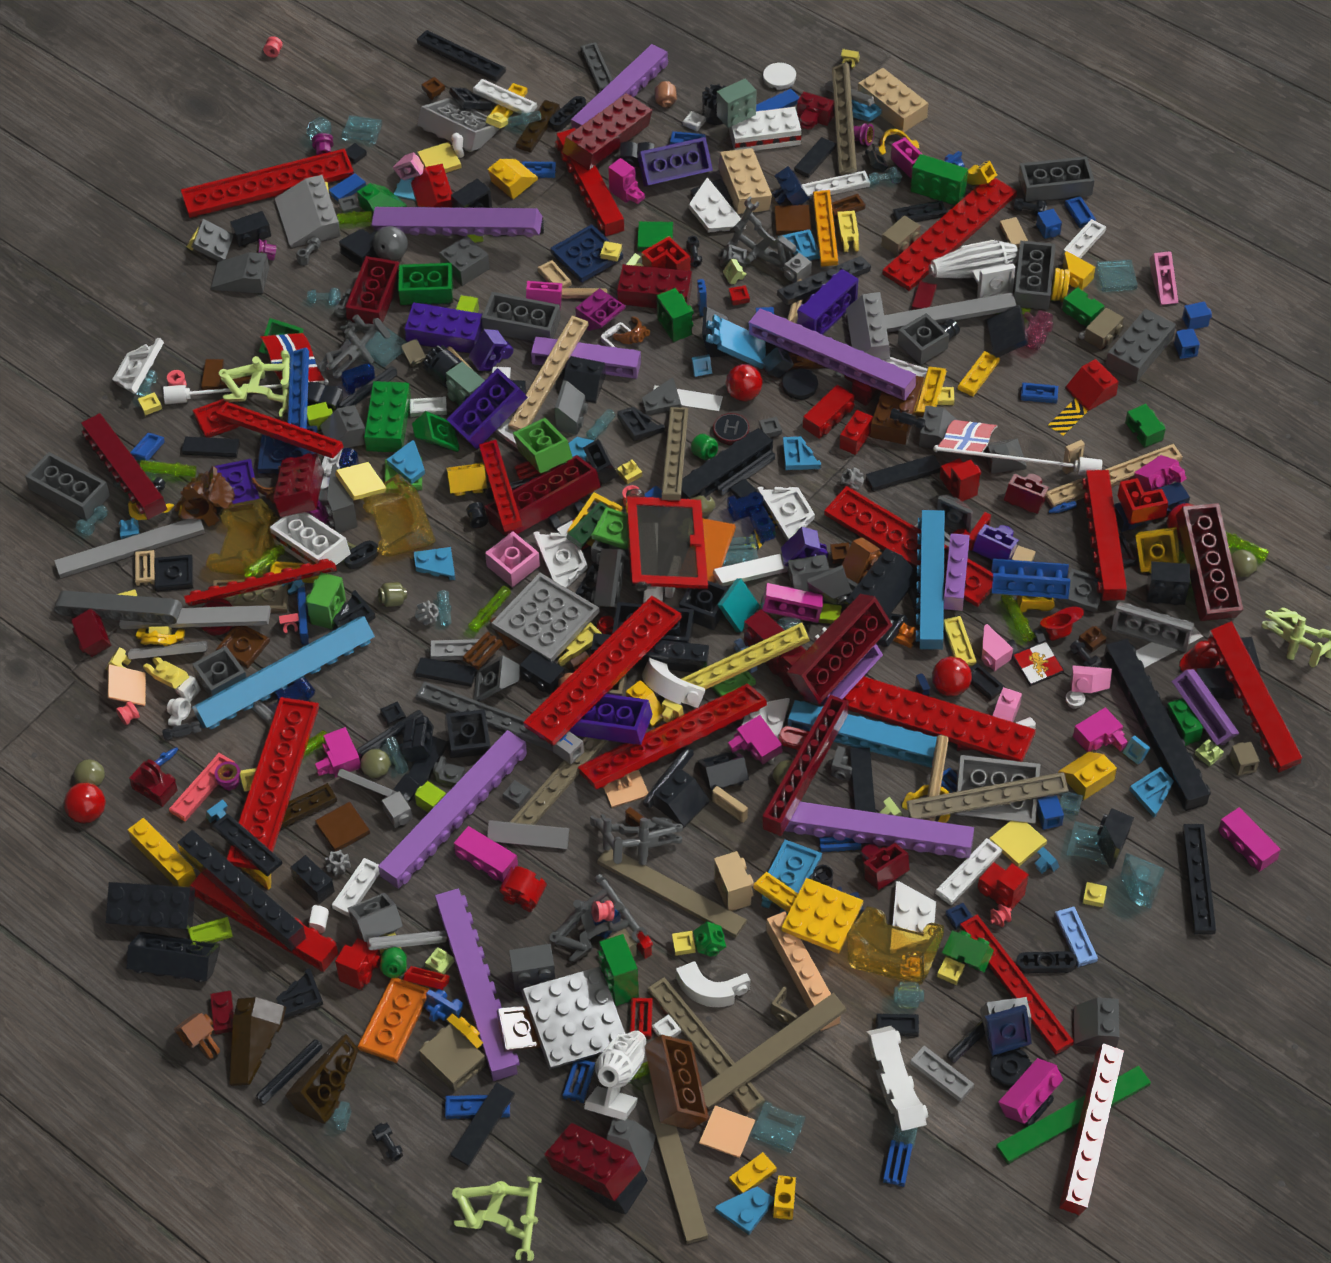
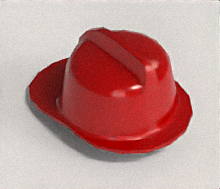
(1061, 623)
(1199, 657)

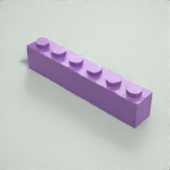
(617, 360)

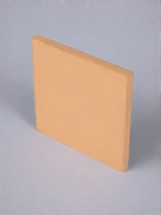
(126, 685)
(626, 789)
(727, 1131)

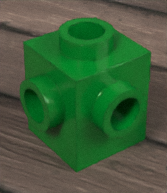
(709, 939)

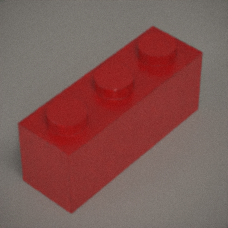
(828, 411)

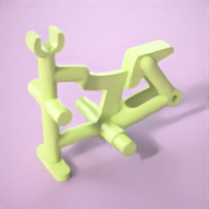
(257, 371)
(1293, 632)
(498, 1192)

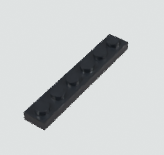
(461, 55)
(812, 284)
(1199, 879)

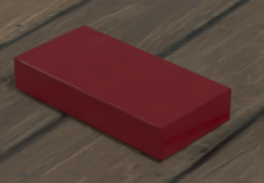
(924, 295)

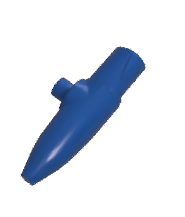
(1063, 507)
(164, 757)

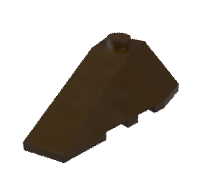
(252, 1032)
(320, 1086)

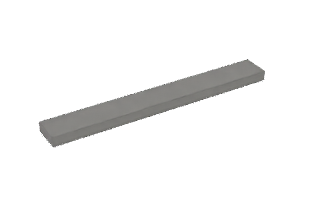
(953, 311)
(128, 546)
(211, 617)

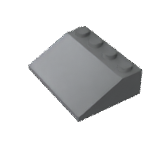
(448, 117)
(307, 212)
(983, 772)

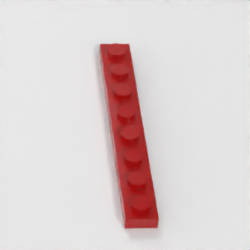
(279, 430)
(500, 485)
(252, 583)
(1019, 987)

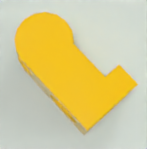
(981, 174)
(1031, 602)
(784, 1197)

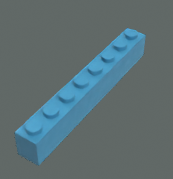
(932, 580)
(865, 733)

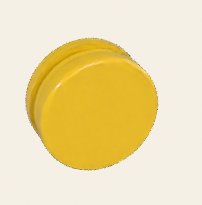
(1060, 284)

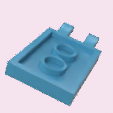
(736, 341)
(792, 867)

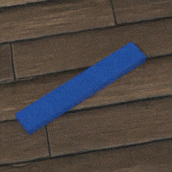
(298, 387)

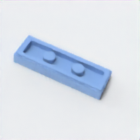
(1076, 936)

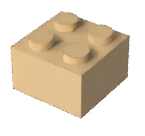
(733, 881)

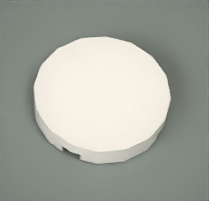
(779, 76)

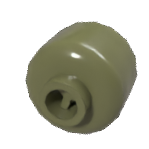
(392, 594)

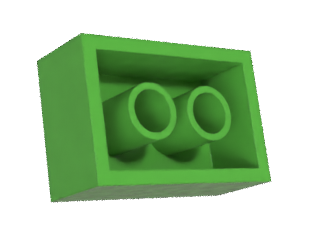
(542, 445)

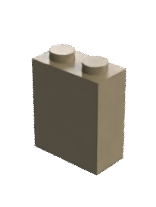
(452, 1057)

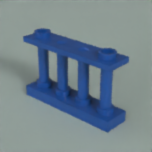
(1030, 578)

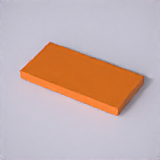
(717, 542)
(393, 1020)

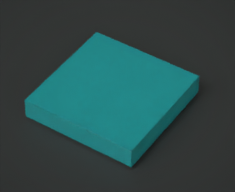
(738, 604)

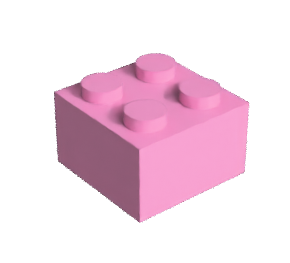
(512, 559)

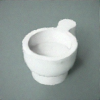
(179, 709)

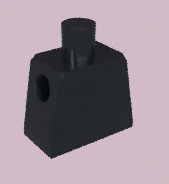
(358, 246)

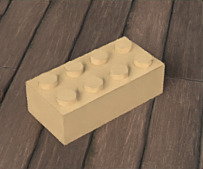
(898, 102)
(744, 179)

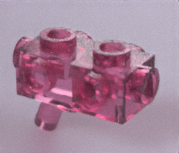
(1038, 328)

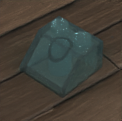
(1141, 880)

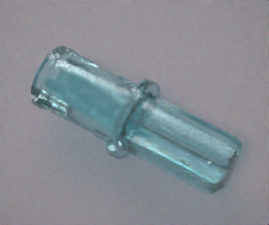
(524, 118)
(601, 424)
(444, 608)
(396, 755)

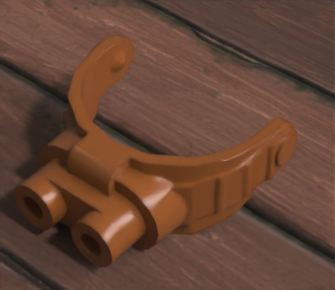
(633, 336)
(268, 492)

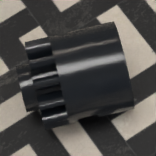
(709, 104)
(440, 361)

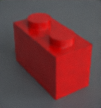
(856, 432)

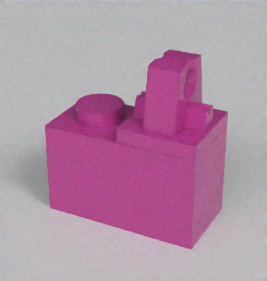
(623, 182)
(1159, 473)
(1100, 730)
(757, 739)
(339, 752)

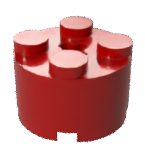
(522, 888)

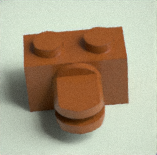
(860, 559)
(195, 1030)

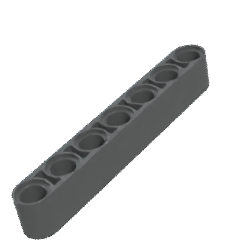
(119, 607)

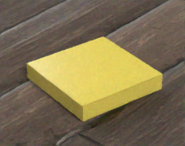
(440, 154)
(360, 481)
(1018, 841)

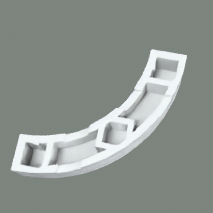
(894, 1080)

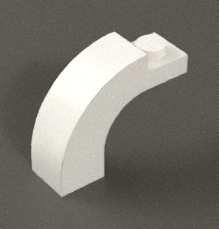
(669, 686)
(709, 992)

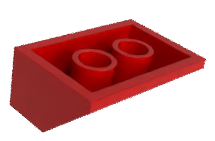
(432, 188)

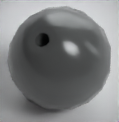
(390, 243)

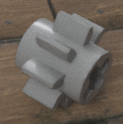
(852, 478)
(426, 612)
(337, 862)

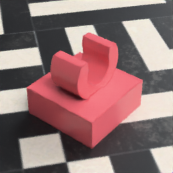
(290, 619)

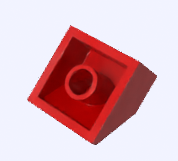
(1092, 385)

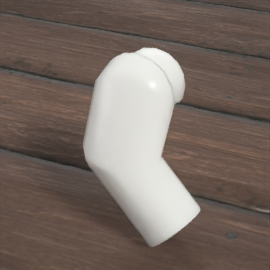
(458, 144)

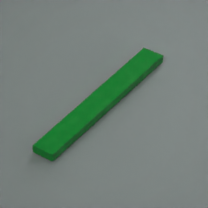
(1066, 1118)

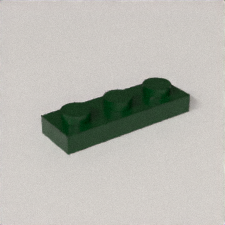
(583, 530)

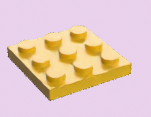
(822, 915)

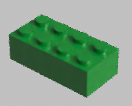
(387, 416)

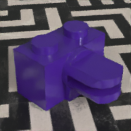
(490, 350)
(996, 542)
(802, 545)

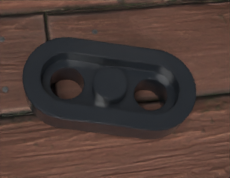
(360, 555)

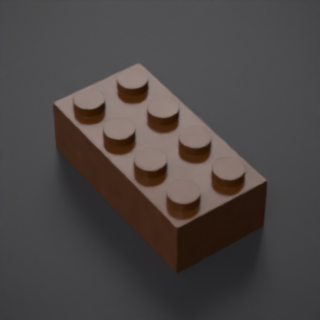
(889, 429)
(676, 1082)

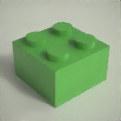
(325, 600)

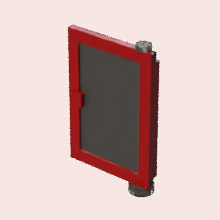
(665, 542)

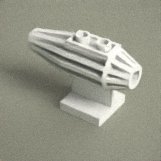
(986, 261)
(614, 1070)

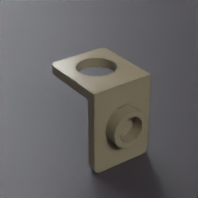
(413, 352)
(780, 1012)

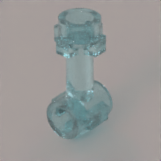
(893, 175)
(333, 296)
(145, 389)
(87, 527)

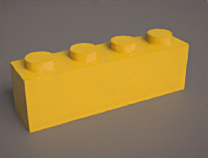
(161, 854)

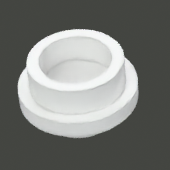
(1075, 699)

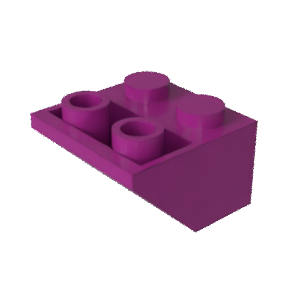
(598, 309)

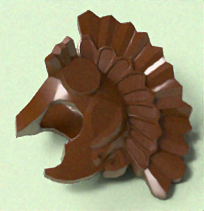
(205, 494)

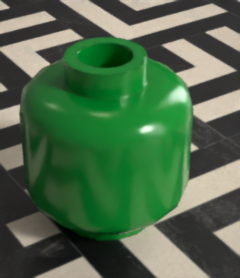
(704, 446)
(393, 962)

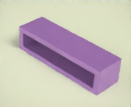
(956, 572)
(856, 673)
(1205, 707)

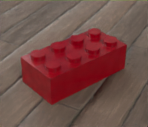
(642, 284)
(373, 290)
(298, 484)
(762, 626)
(593, 1161)

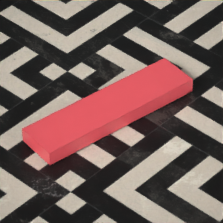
(198, 790)

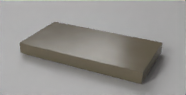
(274, 596)

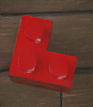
(666, 255)
(961, 478)
(1141, 505)
(1003, 885)
(357, 964)

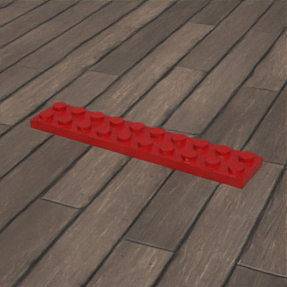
(264, 182)
(949, 232)
(899, 536)
(602, 670)
(940, 717)
(672, 736)
(276, 774)

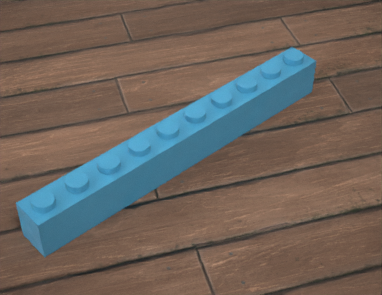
(283, 672)

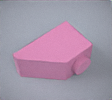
(409, 166)
(994, 649)
(1090, 679)

